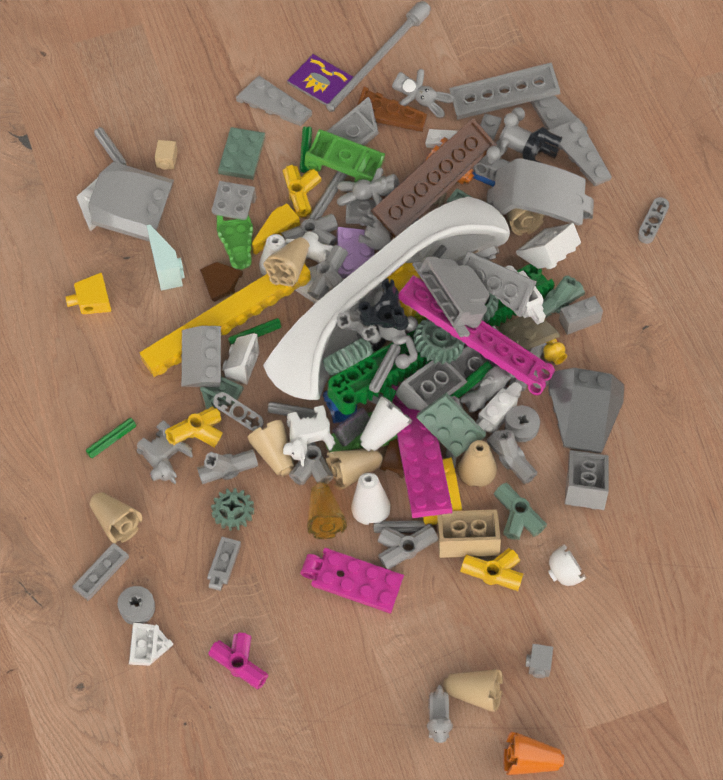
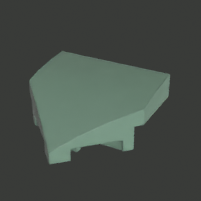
(226, 386)

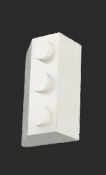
(550, 246)

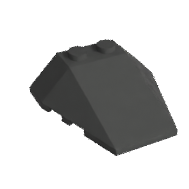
(585, 406)

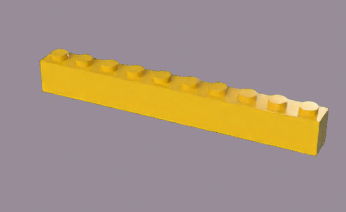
(227, 314)

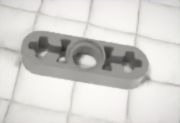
(653, 226)
(229, 399)

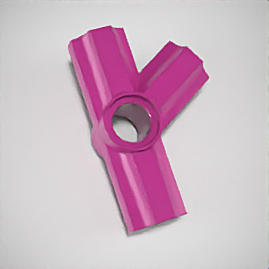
(239, 653)

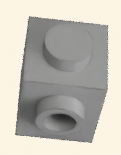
(539, 660)

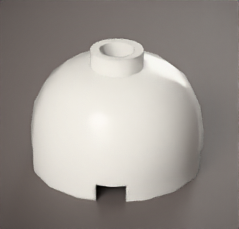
(565, 567)

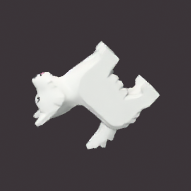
(307, 431)

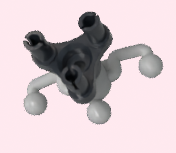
(523, 140)
(391, 321)

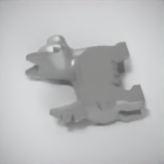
(375, 234)
(491, 384)
(159, 452)
(439, 722)

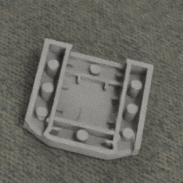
(129, 200)

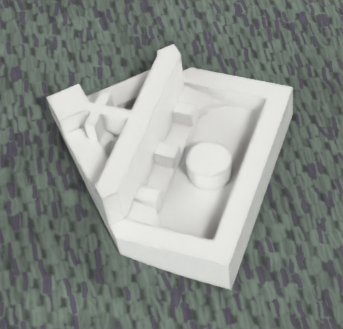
(147, 644)

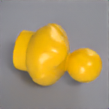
(554, 352)

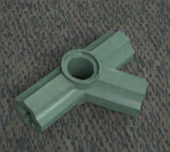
(565, 293)
(518, 520)

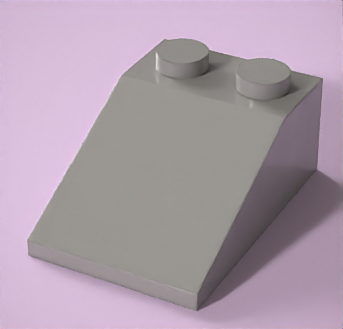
(587, 480)

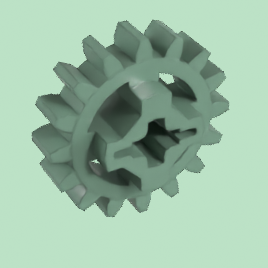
(238, 515)

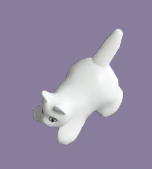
(317, 250)

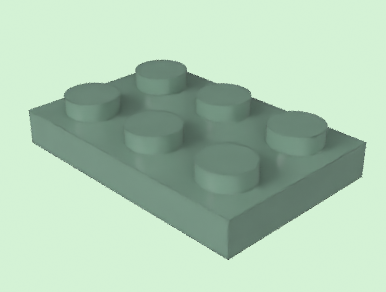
(241, 153)
(450, 424)

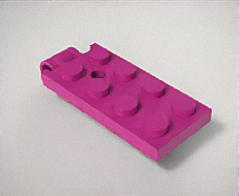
(361, 580)

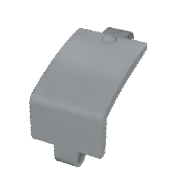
(541, 190)

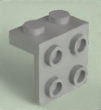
(233, 200)

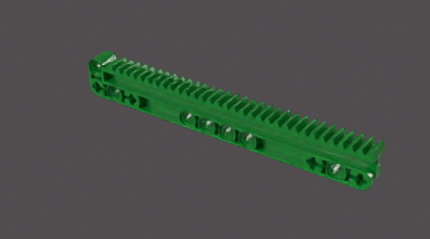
(356, 391)

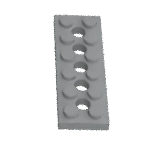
(503, 100)

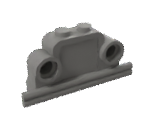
(456, 291)

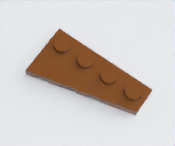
(393, 113)

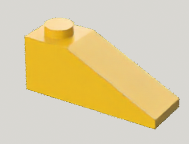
(280, 220)

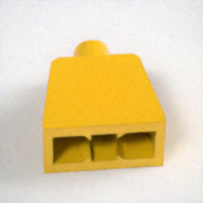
(90, 295)

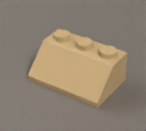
(469, 533)

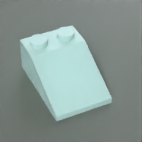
(167, 265)

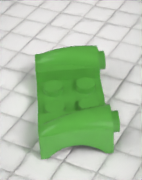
(343, 156)

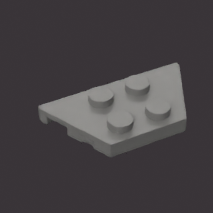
(358, 124)

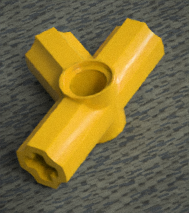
(303, 185)
(203, 428)
(500, 565)

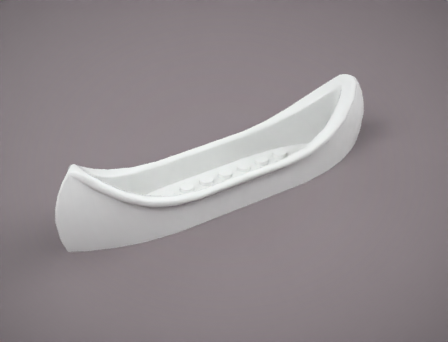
(458, 225)

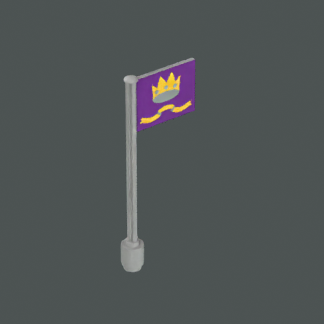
(332, 85)

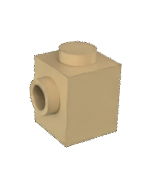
(166, 154)

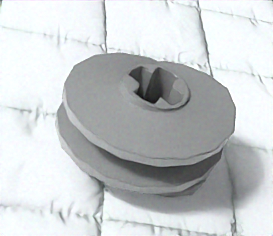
(530, 421)
(132, 596)

